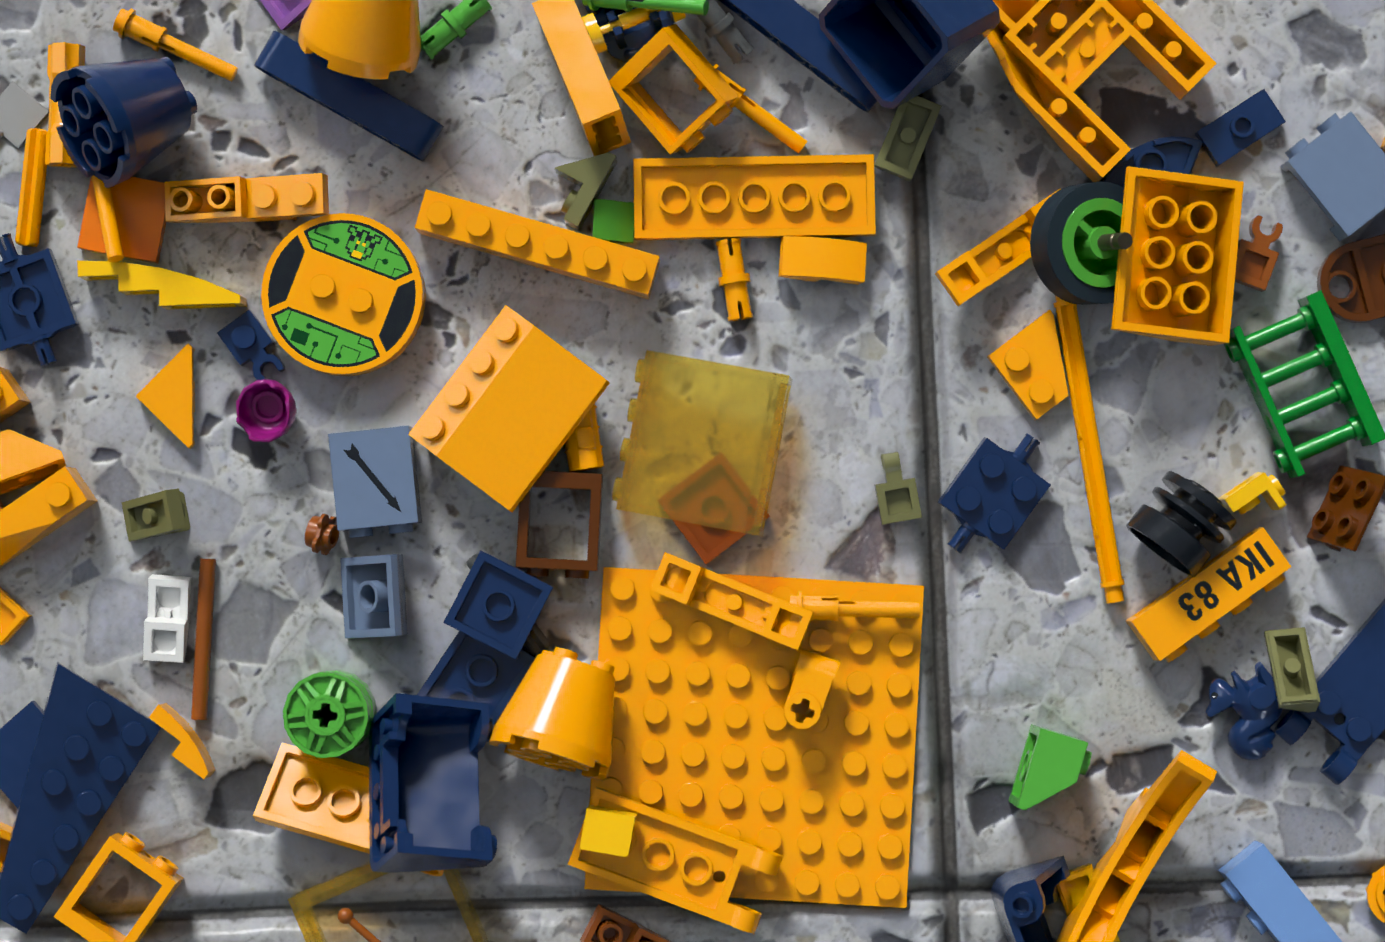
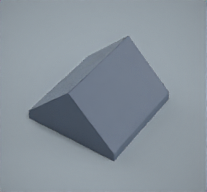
(374, 596)

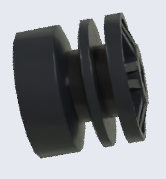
(1181, 523)

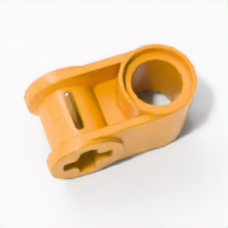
(813, 682)

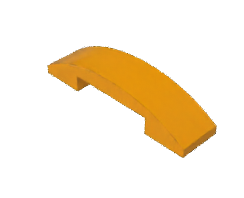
(990, 259)
(732, 601)

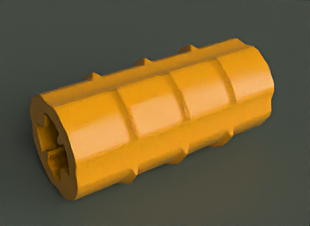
(584, 445)

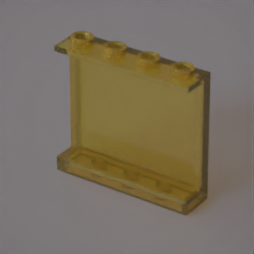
(702, 442)

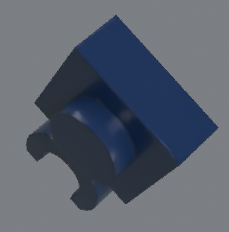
(248, 342)

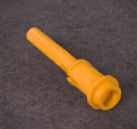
(156, 37)
(760, 115)
(831, 607)

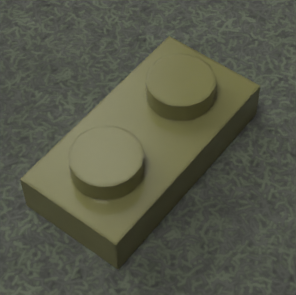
(907, 137)

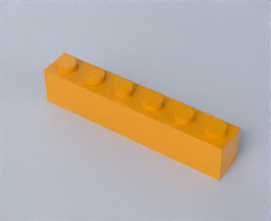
(537, 244)

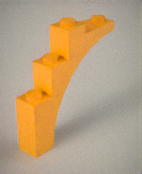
(1138, 846)

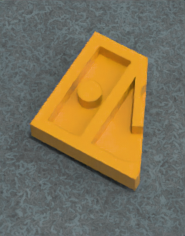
(1033, 366)

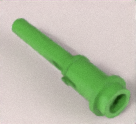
(696, 7)

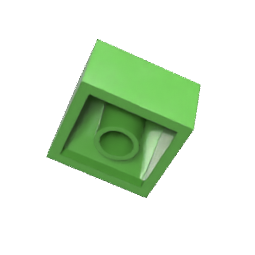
(1048, 766)

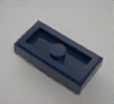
(1240, 127)

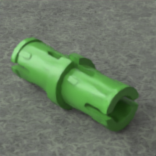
(453, 25)

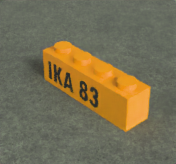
(1201, 600)

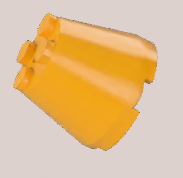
(363, 36)
(561, 715)

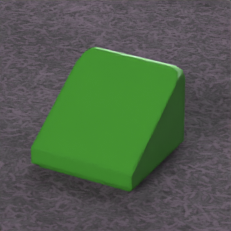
(613, 221)

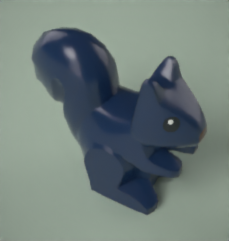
(1256, 706)

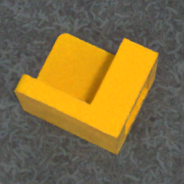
(607, 831)

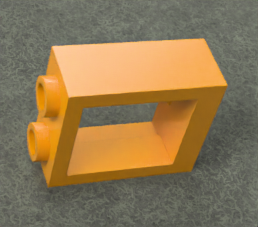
(649, 112)
(130, 848)

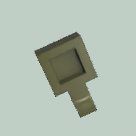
(898, 496)

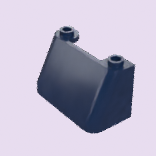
(427, 785)
(1022, 899)

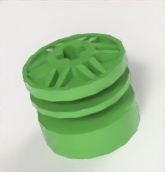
(346, 696)

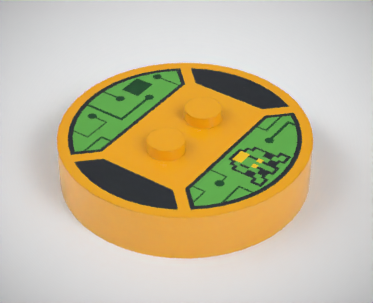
(343, 294)

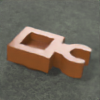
(1254, 258)

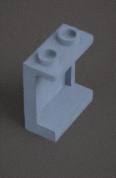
(1341, 173)

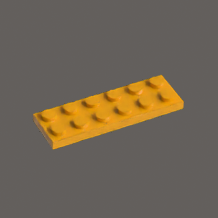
(754, 197)

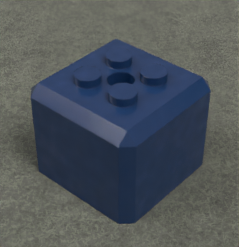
(906, 44)

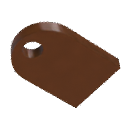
(1364, 270)

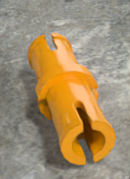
(734, 279)

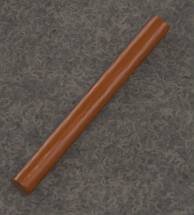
(203, 639)

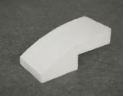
(167, 618)

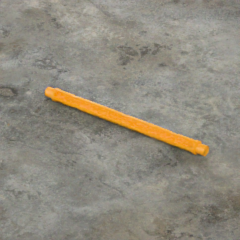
(1090, 450)

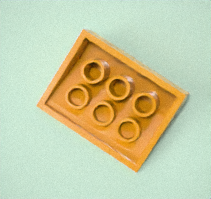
(1181, 257)
(509, 408)

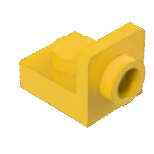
(1245, 495)

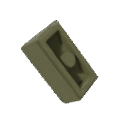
(1292, 669)

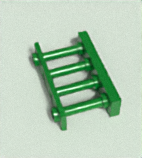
(1328, 353)

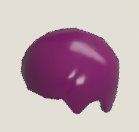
(265, 410)

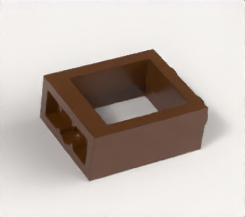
(573, 568)

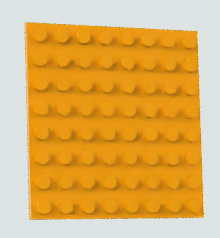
(711, 743)

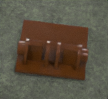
(1347, 508)

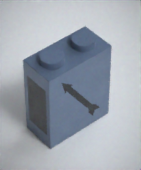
(375, 480)

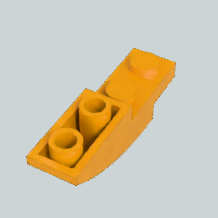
(246, 199)

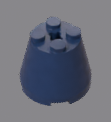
(120, 115)

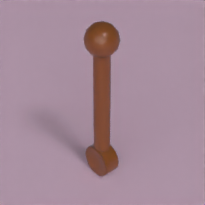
(346, 916)

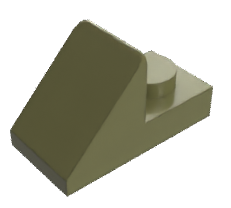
(591, 176)
(156, 515)

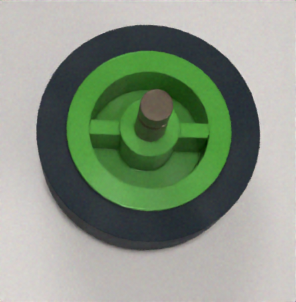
(1079, 241)

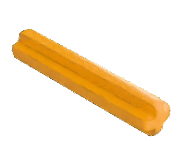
(32, 189)

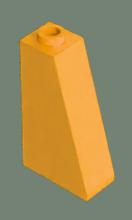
(582, 75)

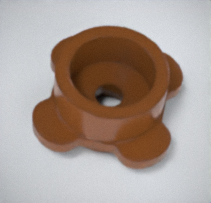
(321, 534)

